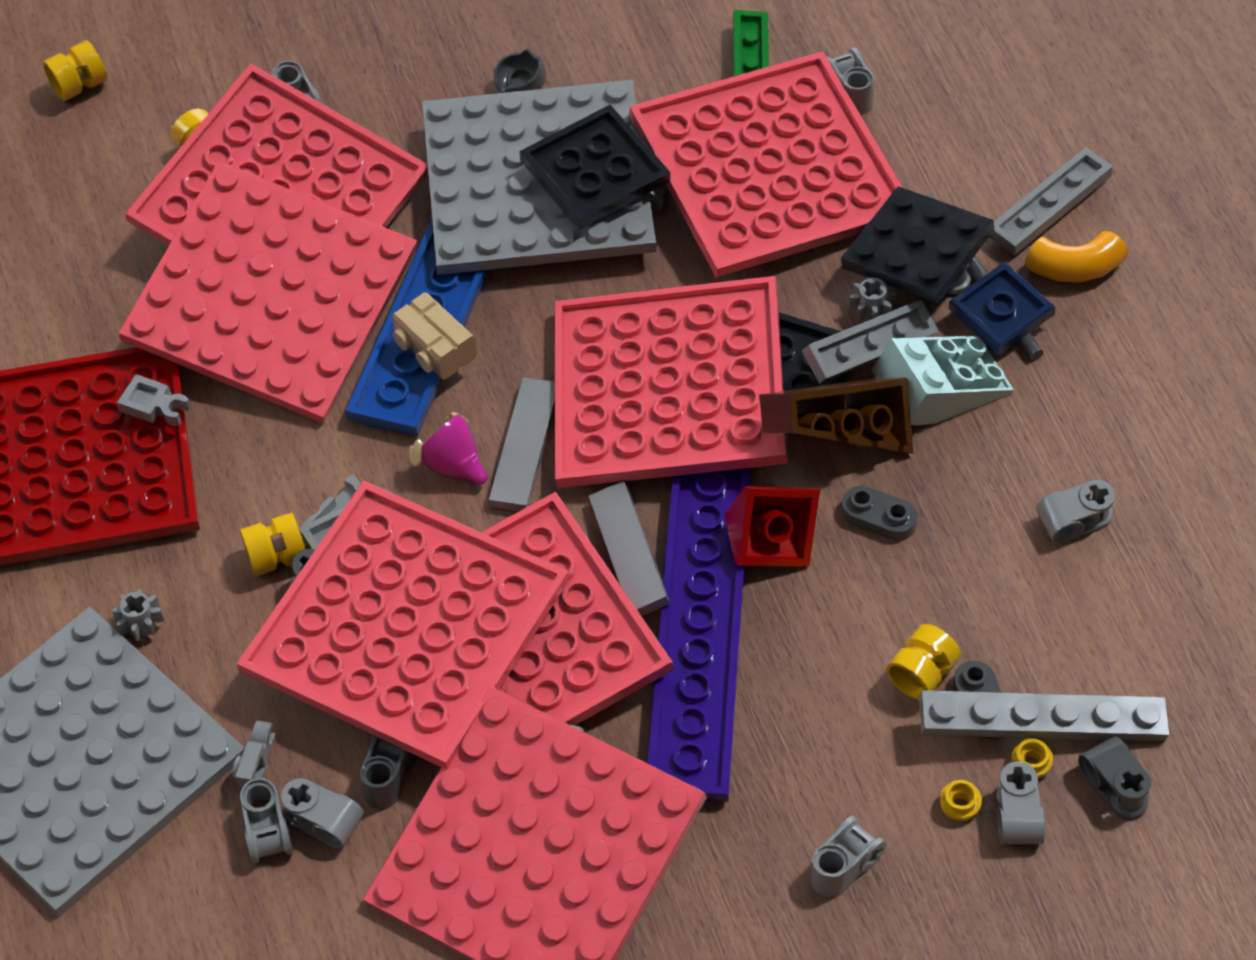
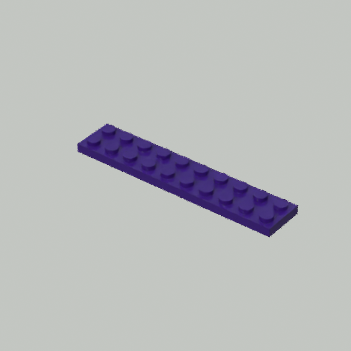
(700, 634)

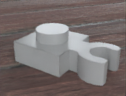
(150, 398)
(254, 759)

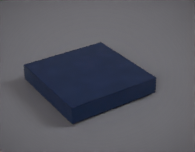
(1001, 308)

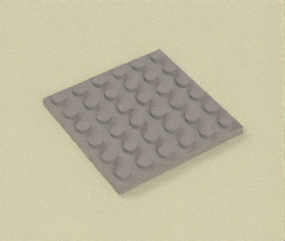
(490, 205)
(95, 758)

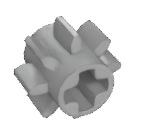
(871, 299)
(138, 614)

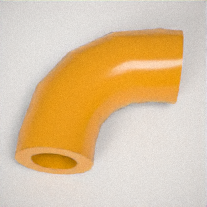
(1079, 262)

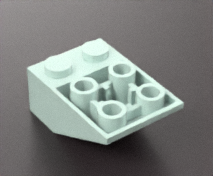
(943, 375)

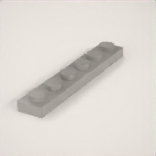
(1043, 716)

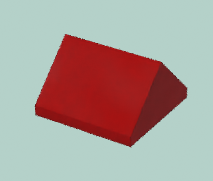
(773, 526)

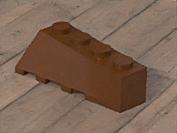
(853, 412)

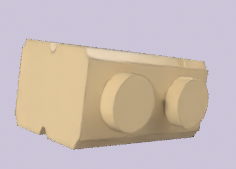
(433, 336)

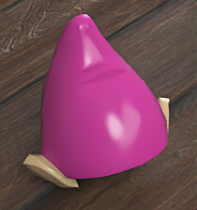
(451, 451)

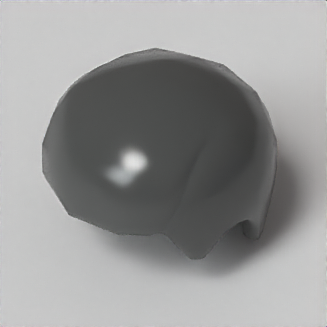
(519, 72)

